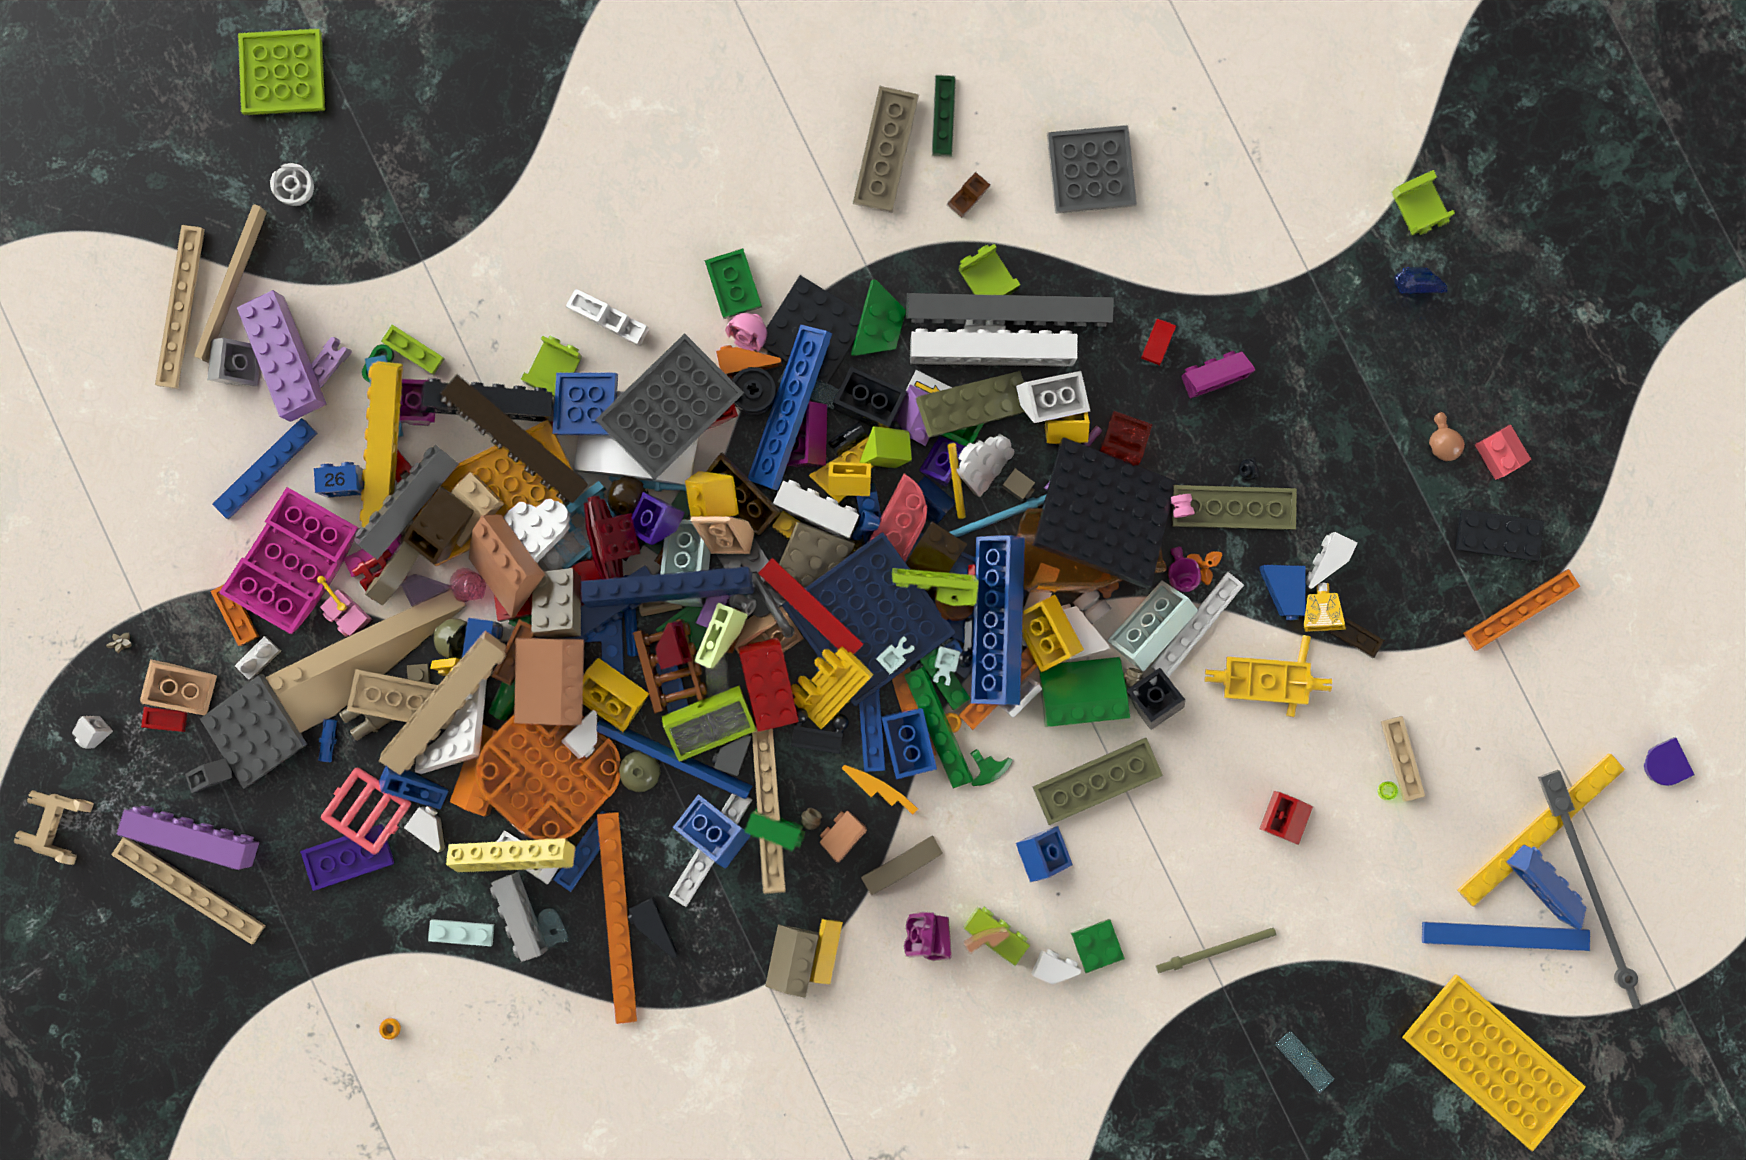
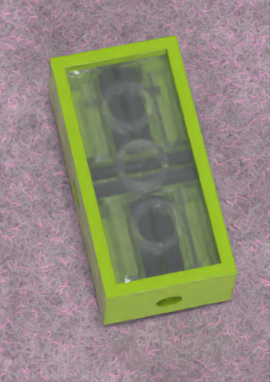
(708, 723)

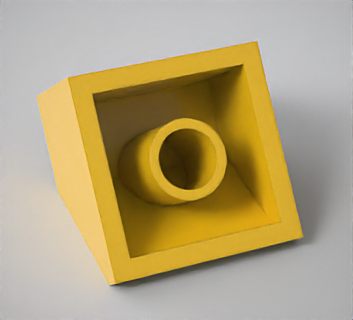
(1071, 427)
(711, 495)

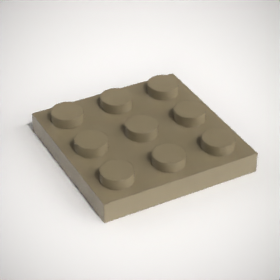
(813, 553)

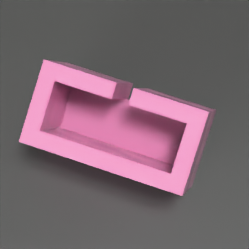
(350, 620)

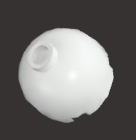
(292, 184)

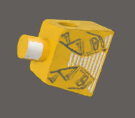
(1323, 611)

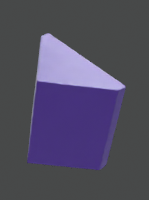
(938, 463)

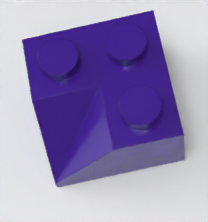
(655, 519)

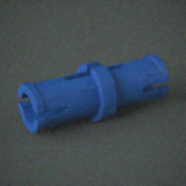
(327, 740)

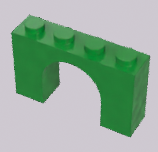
(782, 832)

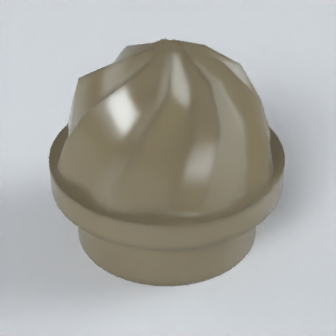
(1132, 676)
(811, 818)

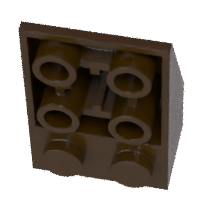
(438, 526)

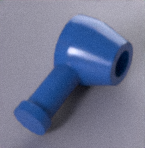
(867, 522)

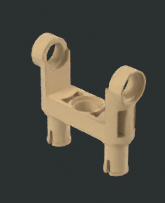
(53, 811)

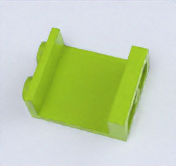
(1421, 204)
(987, 273)
(550, 360)

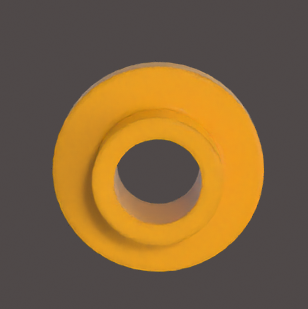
(383, 1028)

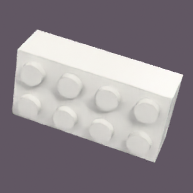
(815, 510)

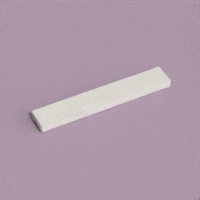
(1198, 625)
(700, 862)

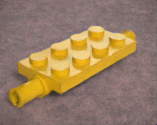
(1267, 680)

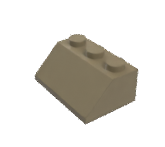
(792, 960)

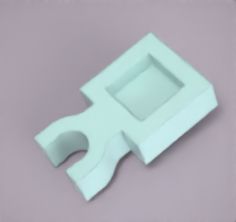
(893, 657)
(946, 661)

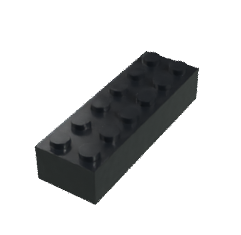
(515, 403)

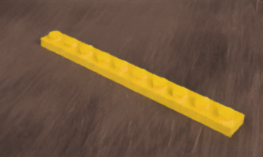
(1540, 830)

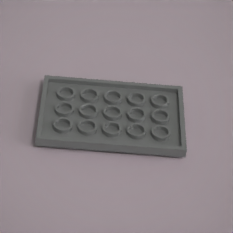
(669, 406)

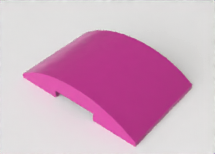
(286, 560)

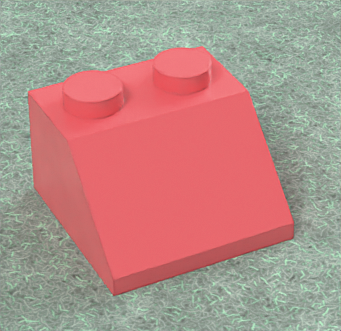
(1503, 452)

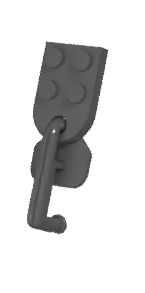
(766, 597)

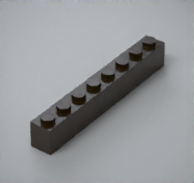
(513, 438)

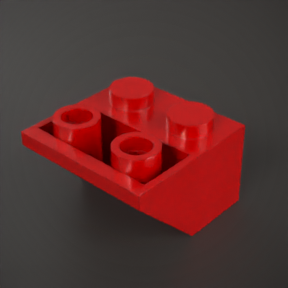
(1286, 817)

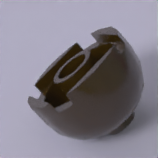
(625, 495)

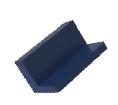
(936, 499)

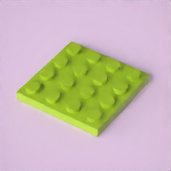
(281, 71)

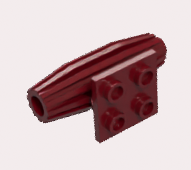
(609, 538)

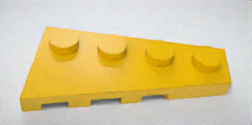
(850, 456)

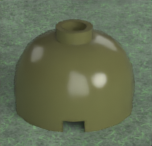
(450, 638)
(639, 771)

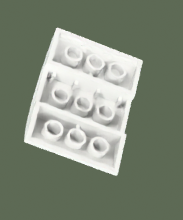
(606, 457)

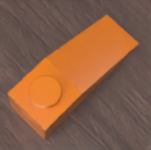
(736, 359)

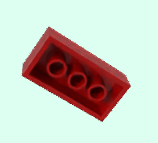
(768, 684)

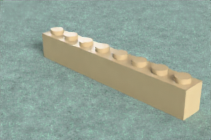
(443, 702)

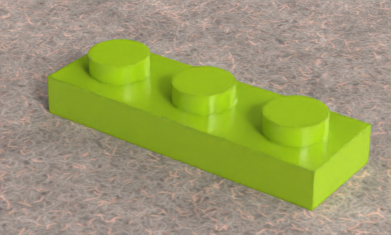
(412, 349)

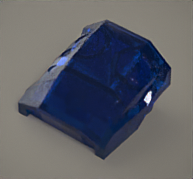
(1419, 281)

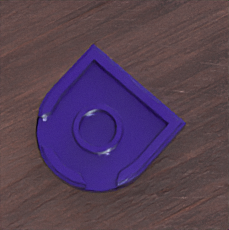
(1667, 763)

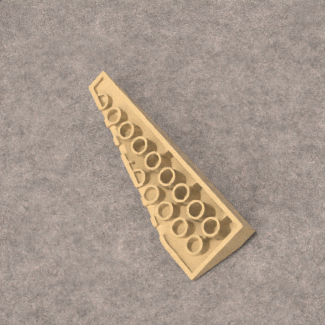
(323, 681)

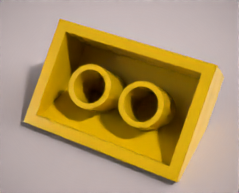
(1049, 633)
(612, 694)

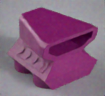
(410, 404)
(928, 936)

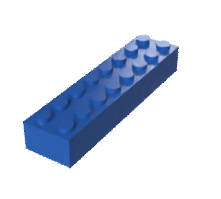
(998, 620)

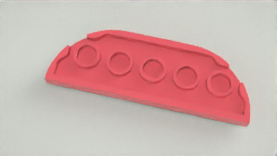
(903, 517)

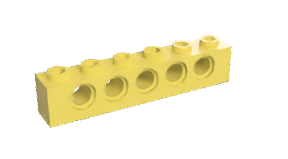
(511, 855)

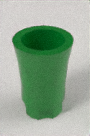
(503, 702)

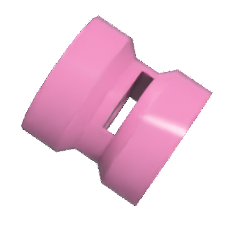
(1182, 505)

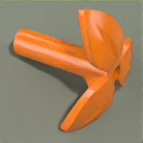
(1212, 559)

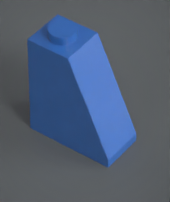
(1286, 588)

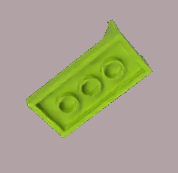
(947, 584)

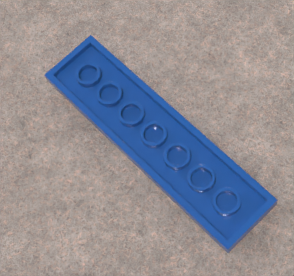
(789, 406)

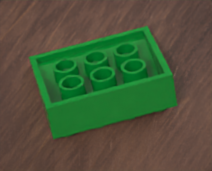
(1084, 692)

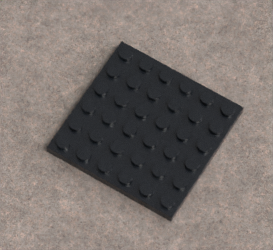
(1105, 513)

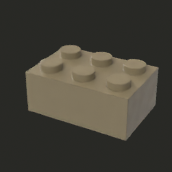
(557, 605)

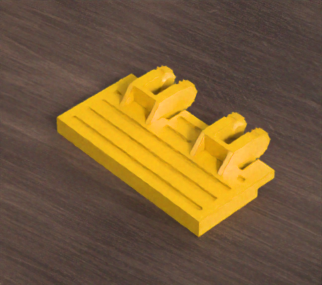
(833, 687)

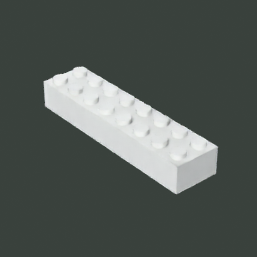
(993, 348)

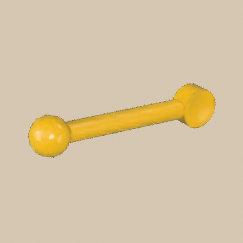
(340, 606)

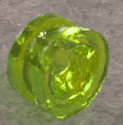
(1386, 796)

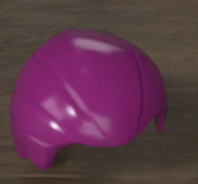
(1184, 572)

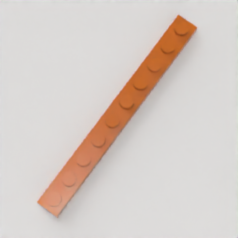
(617, 917)

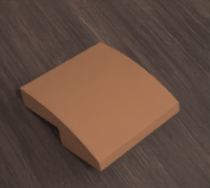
(993, 936)

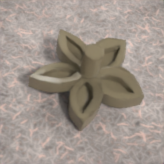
(120, 642)

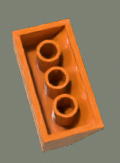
(466, 792)

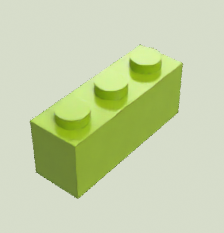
(1010, 948)

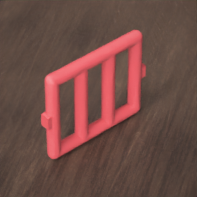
(343, 827)

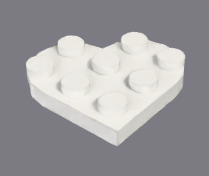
(983, 462)
(539, 526)

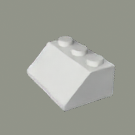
(1053, 397)

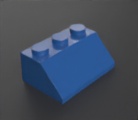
(909, 743)

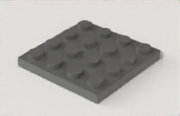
(1091, 169)
(253, 731)

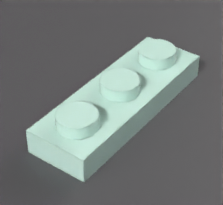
(461, 932)

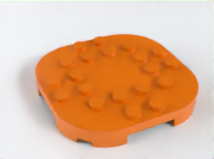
(541, 782)

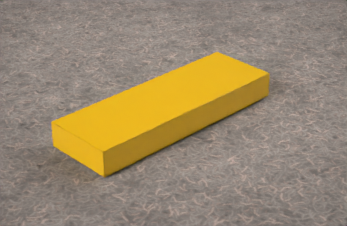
(825, 951)

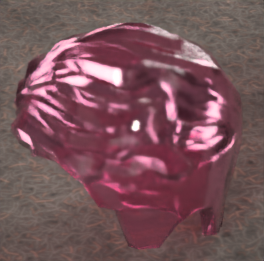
(467, 585)

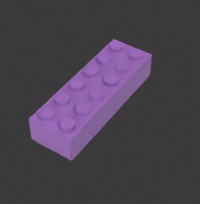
(281, 356)
(187, 837)

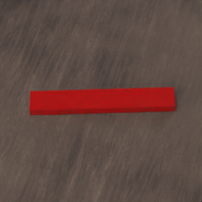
(809, 607)

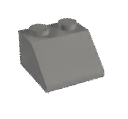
(233, 363)

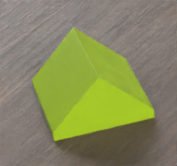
(887, 447)

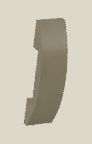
(393, 573)
(902, 865)

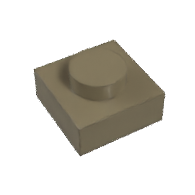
(419, 673)

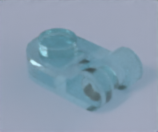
(548, 920)

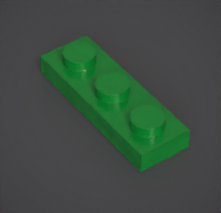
(952, 693)

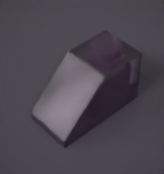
(422, 588)

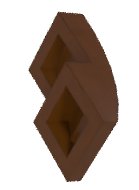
(968, 195)

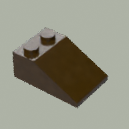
(936, 552)

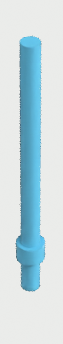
(1030, 503)

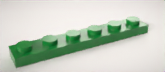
(939, 727)

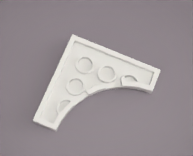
(460, 739)

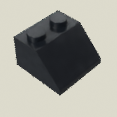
(1156, 698)

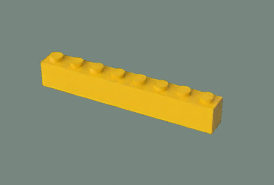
(381, 436)

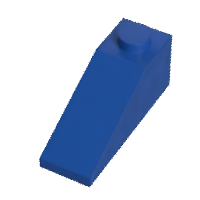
(412, 787)

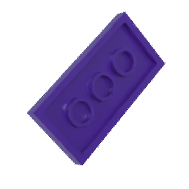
(344, 859)

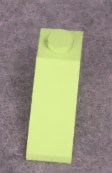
(721, 633)

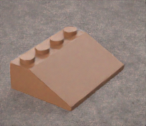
(503, 562)
(548, 681)

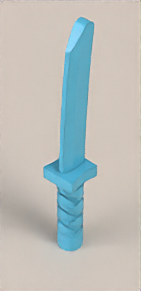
(658, 486)

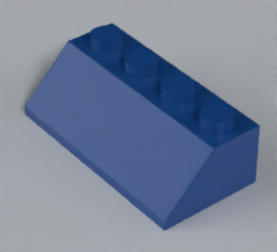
(1548, 886)

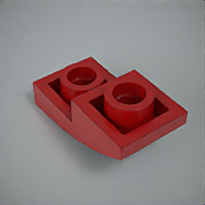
(1158, 342)

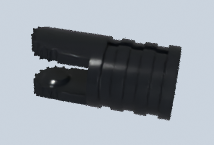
(848, 439)

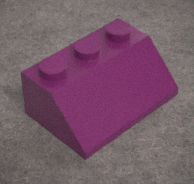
(1217, 373)
(811, 438)

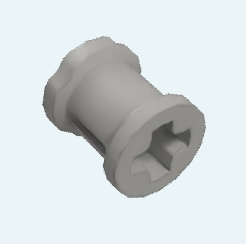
(743, 603)

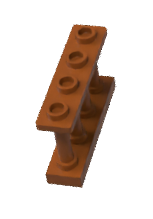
(655, 680)

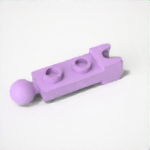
(329, 360)

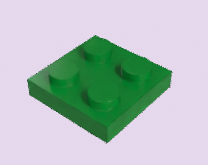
(1097, 945)

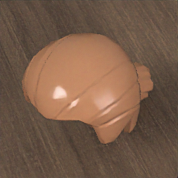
(1446, 442)

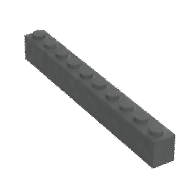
(1009, 307)

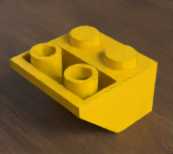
(849, 479)

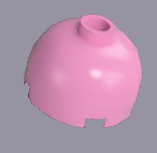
(747, 331)

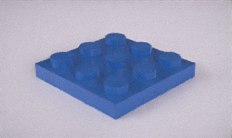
(581, 400)

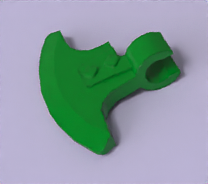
(989, 768)

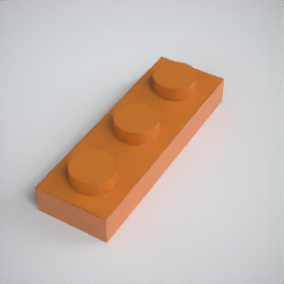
(236, 618)

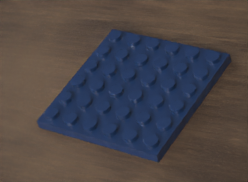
(875, 611)

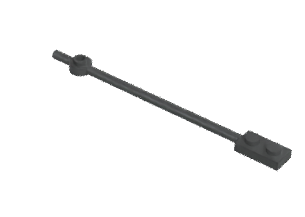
(1560, 804)

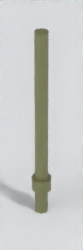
(1178, 962)

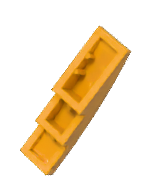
(872, 785)

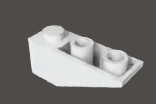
(1334, 555)

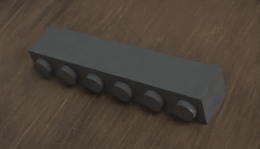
(405, 502)

